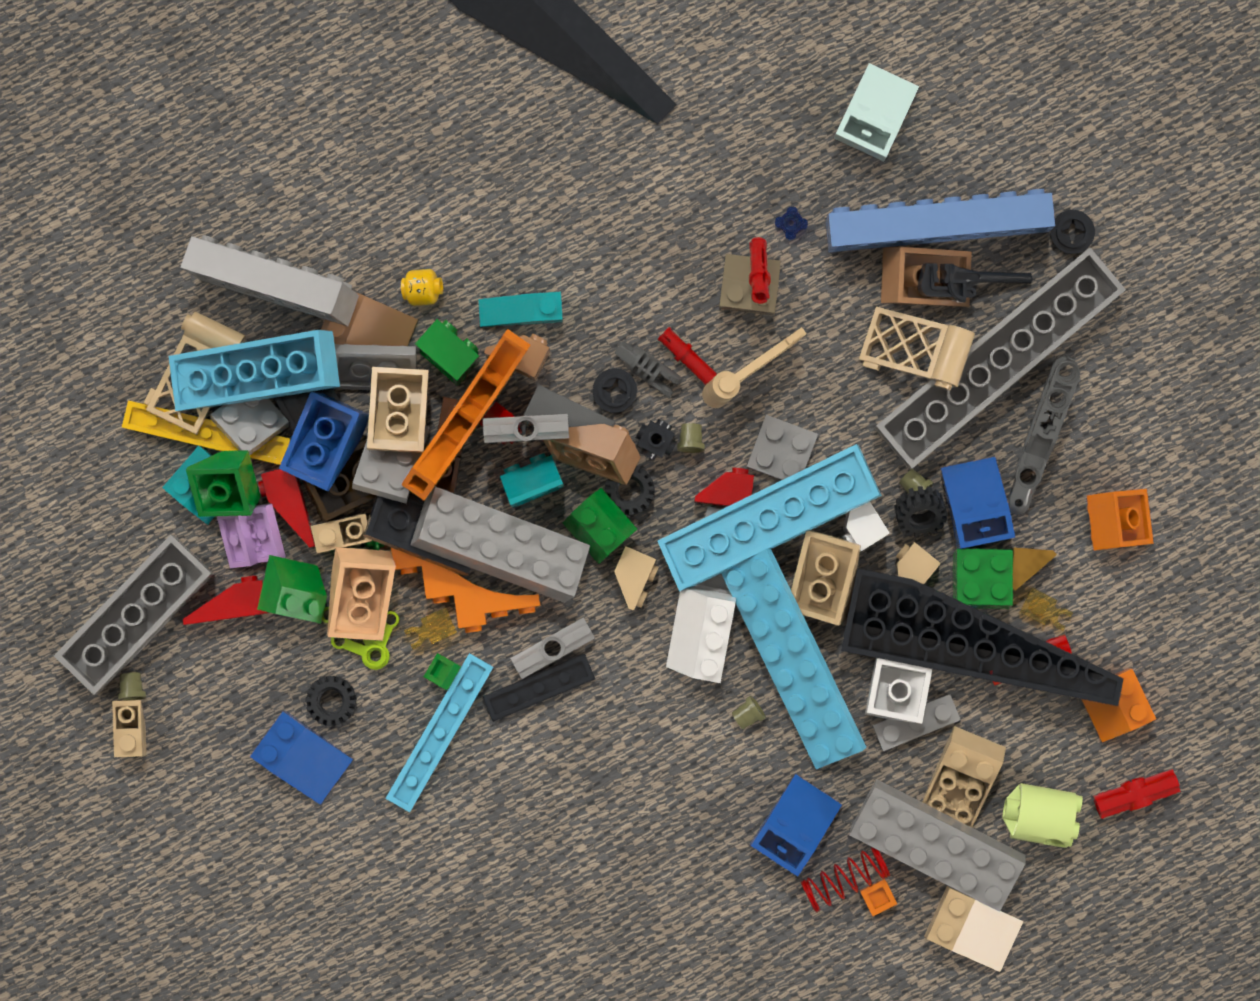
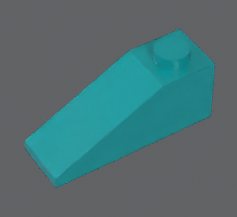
(521, 309)

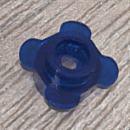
(791, 215)

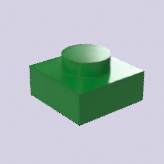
(442, 671)

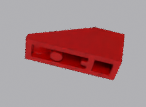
(287, 498)
(235, 602)

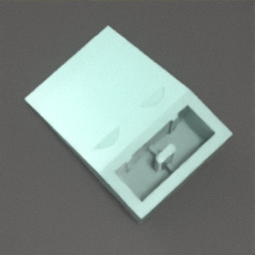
(876, 112)

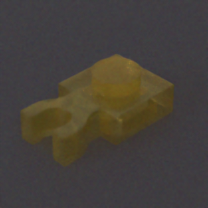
(1041, 607)
(435, 627)

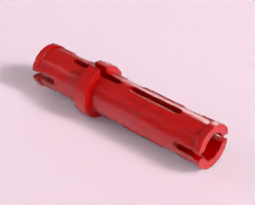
(759, 277)
(687, 356)

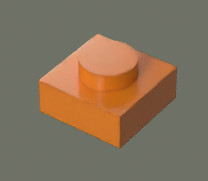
(878, 897)

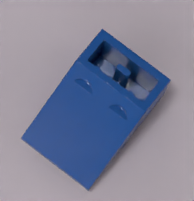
(977, 503)
(796, 825)

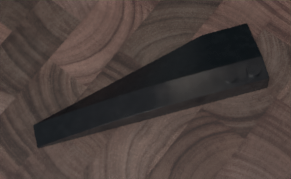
(577, 45)
(928, 629)

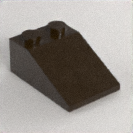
(341, 496)

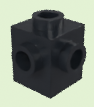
(656, 450)

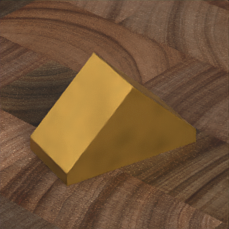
(1027, 563)

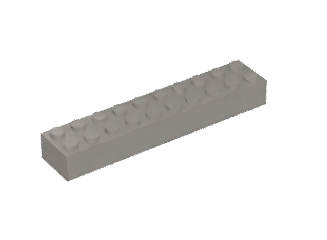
(1002, 358)

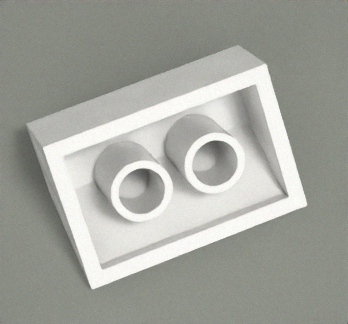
(701, 634)

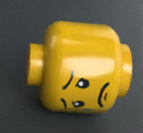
(421, 287)

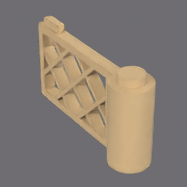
(200, 334)
(948, 355)
(727, 384)

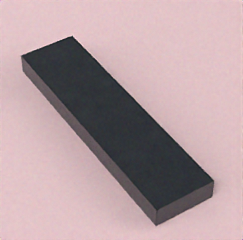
(538, 687)

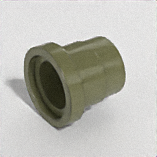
(691, 439)
(913, 480)
(131, 687)
(748, 713)

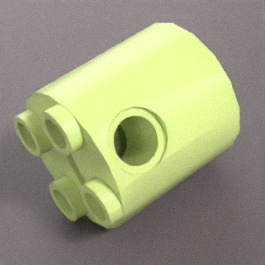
(1042, 815)

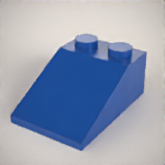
(323, 440)
(301, 757)

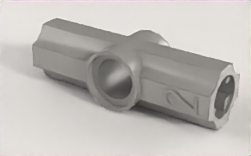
(506, 428)
(536, 657)

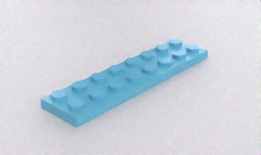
(769, 517)
(793, 659)

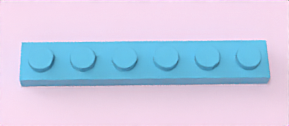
(439, 732)

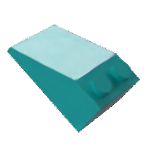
(532, 480)

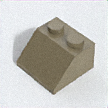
(736, 288)

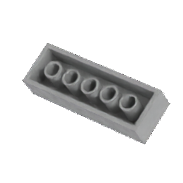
(270, 279)
(500, 545)
(134, 614)
(938, 845)

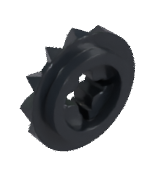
(1082, 223)
(607, 379)

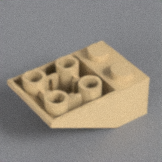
(964, 775)

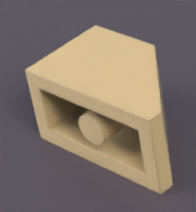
(915, 563)

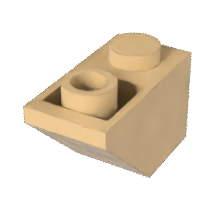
(340, 533)
(632, 574)
(129, 729)

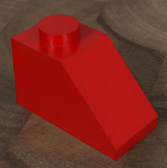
(727, 488)

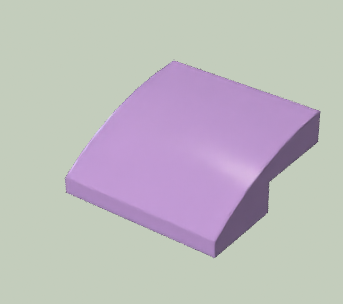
(251, 537)

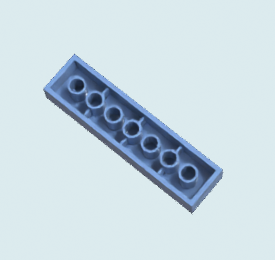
(940, 221)

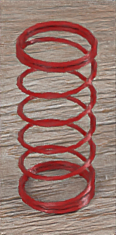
(807, 888)

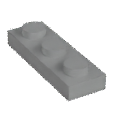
(936, 715)

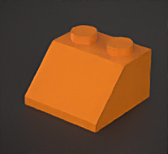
(1120, 519)
(1129, 715)

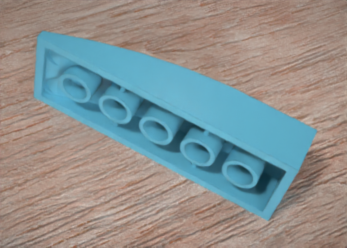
(254, 370)

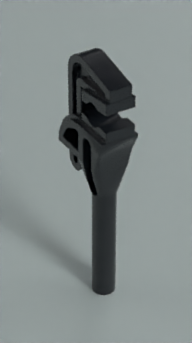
(958, 281)

